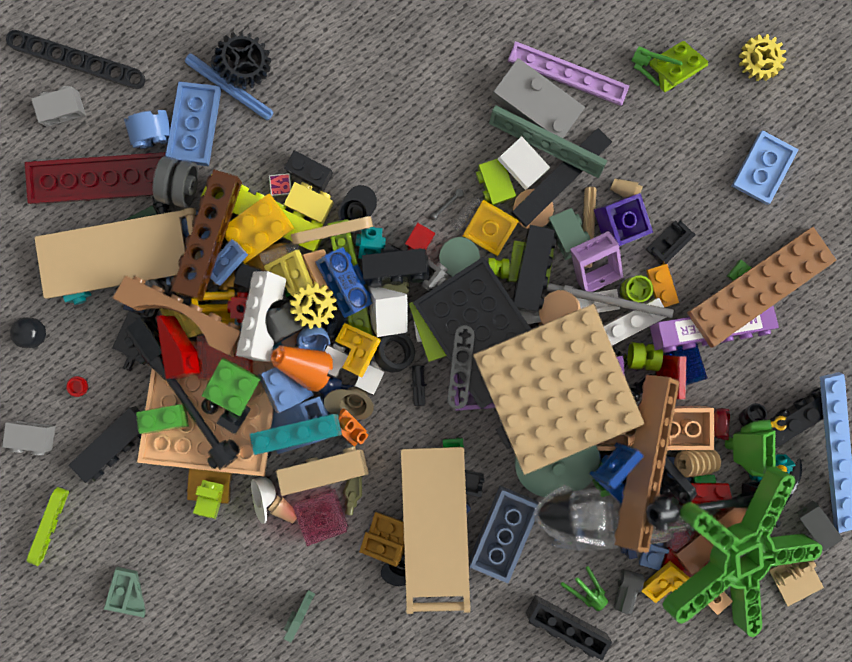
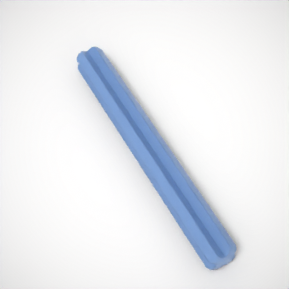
(237, 93)

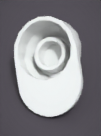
(263, 495)

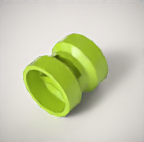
(504, 265)

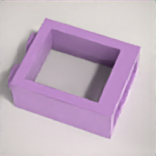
(592, 251)

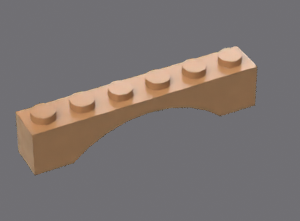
(141, 297)

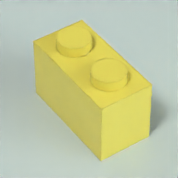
(308, 202)

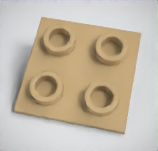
(796, 580)

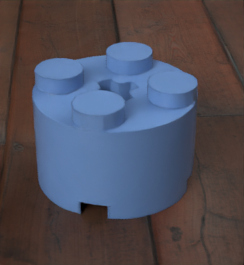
(148, 128)

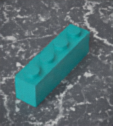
(295, 434)

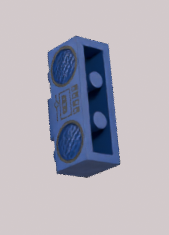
(344, 281)

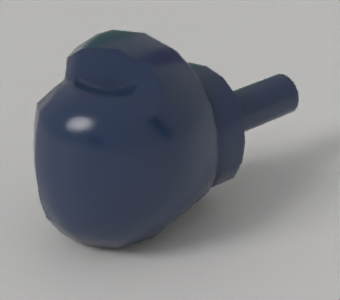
(333, 384)

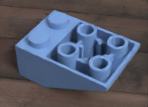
(301, 412)

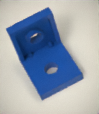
(615, 469)

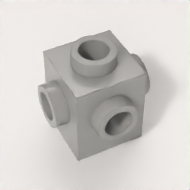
(437, 276)

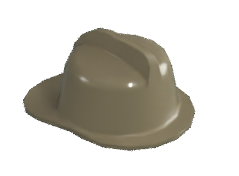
(353, 400)

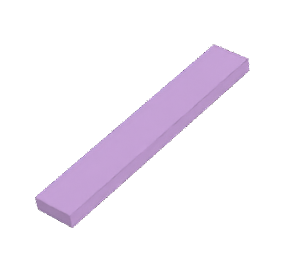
(570, 74)

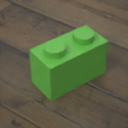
(162, 419)

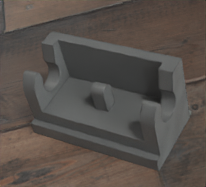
(819, 525)

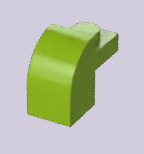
(208, 499)

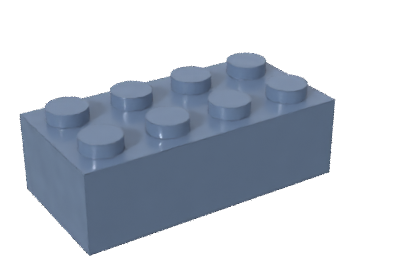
(503, 534)

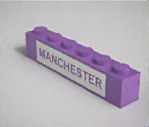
(684, 333)

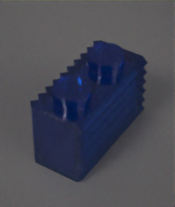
(694, 365)

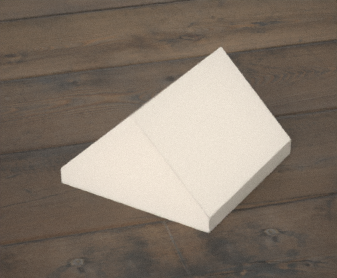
(523, 163)
(388, 311)

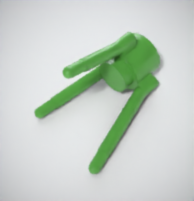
(643, 56)
(594, 597)

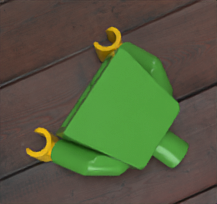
(755, 446)

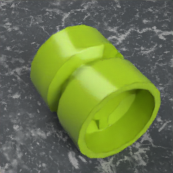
(636, 289)
(637, 357)

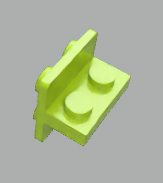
(674, 74)

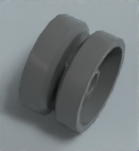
(175, 182)

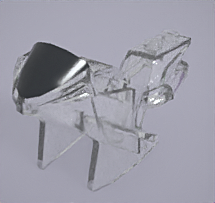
(560, 518)

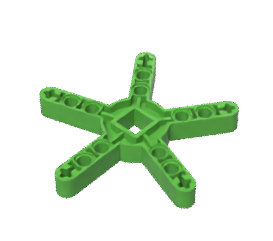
(747, 538)

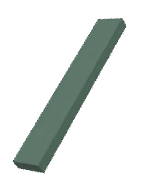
(547, 141)

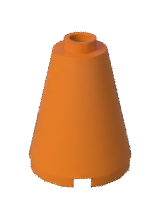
(303, 366)

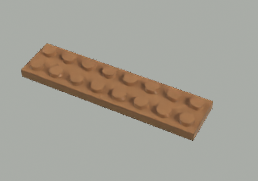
(761, 287)

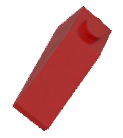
(178, 353)

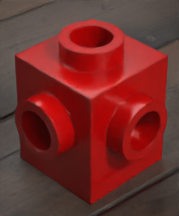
(234, 306)

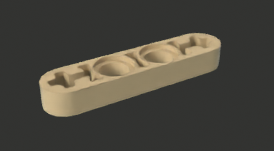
(331, 230)

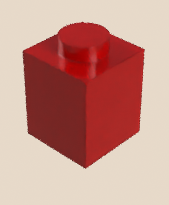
(420, 238)

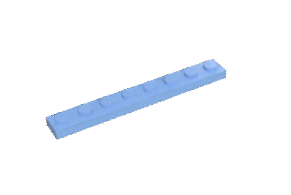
(838, 448)

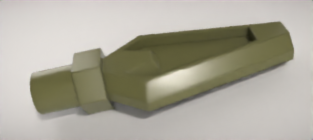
(352, 493)

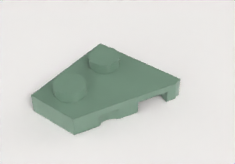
(125, 593)
(296, 618)

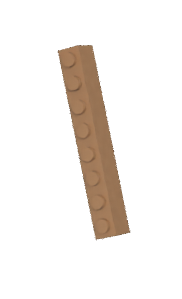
(645, 478)

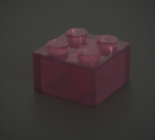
(320, 517)

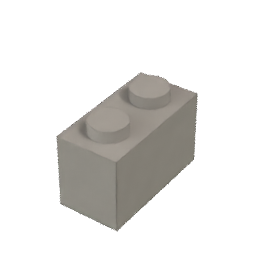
(58, 106)
(28, 437)

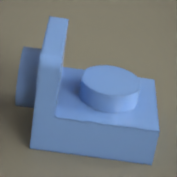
(654, 557)

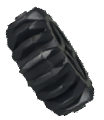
(250, 45)

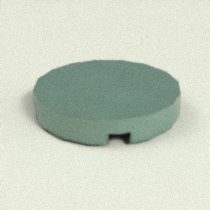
(458, 254)

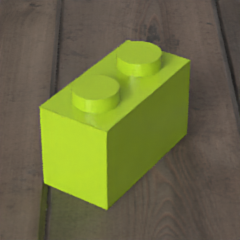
(496, 182)

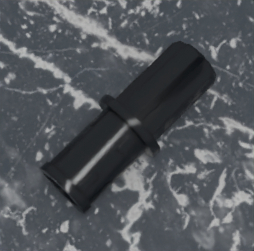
(418, 385)

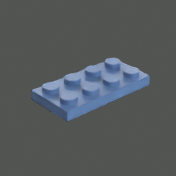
(193, 122)

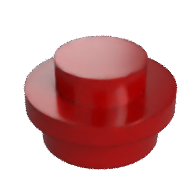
(77, 386)

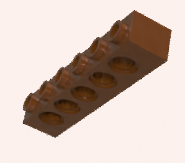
(210, 246)

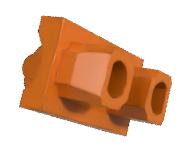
(351, 429)

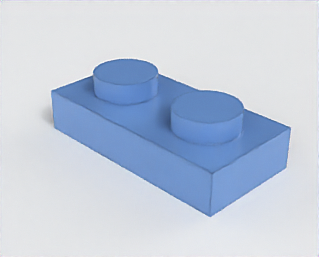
(227, 261)

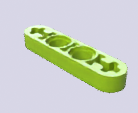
(47, 526)

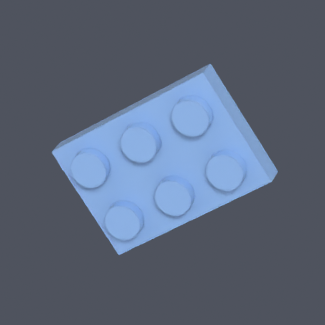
(764, 167)

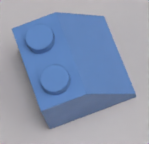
(282, 390)

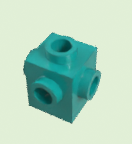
(370, 241)

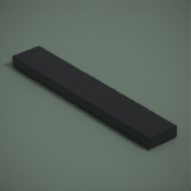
(557, 181)

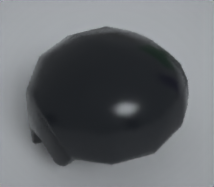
(27, 332)

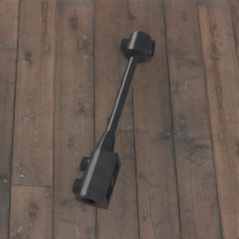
(145, 337)
(665, 512)

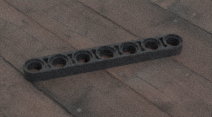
(66, 57)

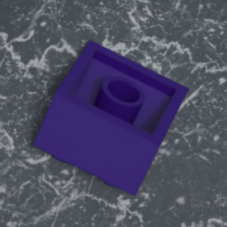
(624, 219)

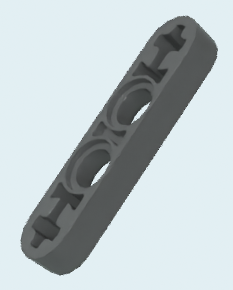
(461, 367)

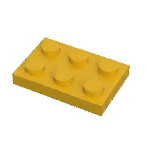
(259, 227)

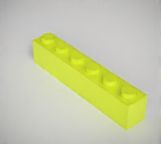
(297, 219)

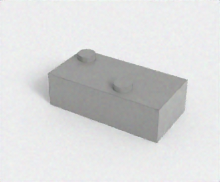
(537, 99)

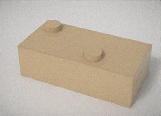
(323, 471)

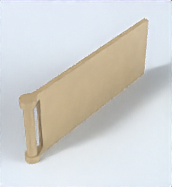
(107, 252)
(435, 527)

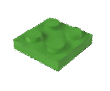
(231, 386)

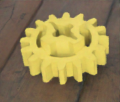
(753, 56)
(321, 303)

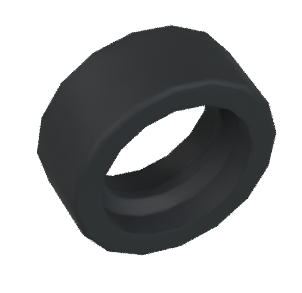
(409, 351)

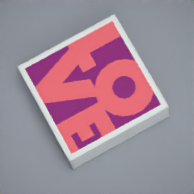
(280, 184)

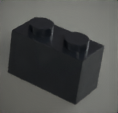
(308, 170)

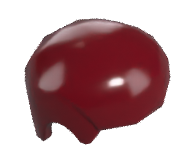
(721, 423)

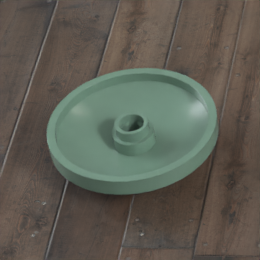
(568, 471)

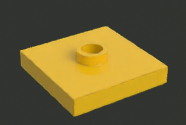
(490, 227)

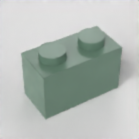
(568, 231)

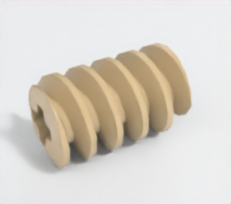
(697, 462)

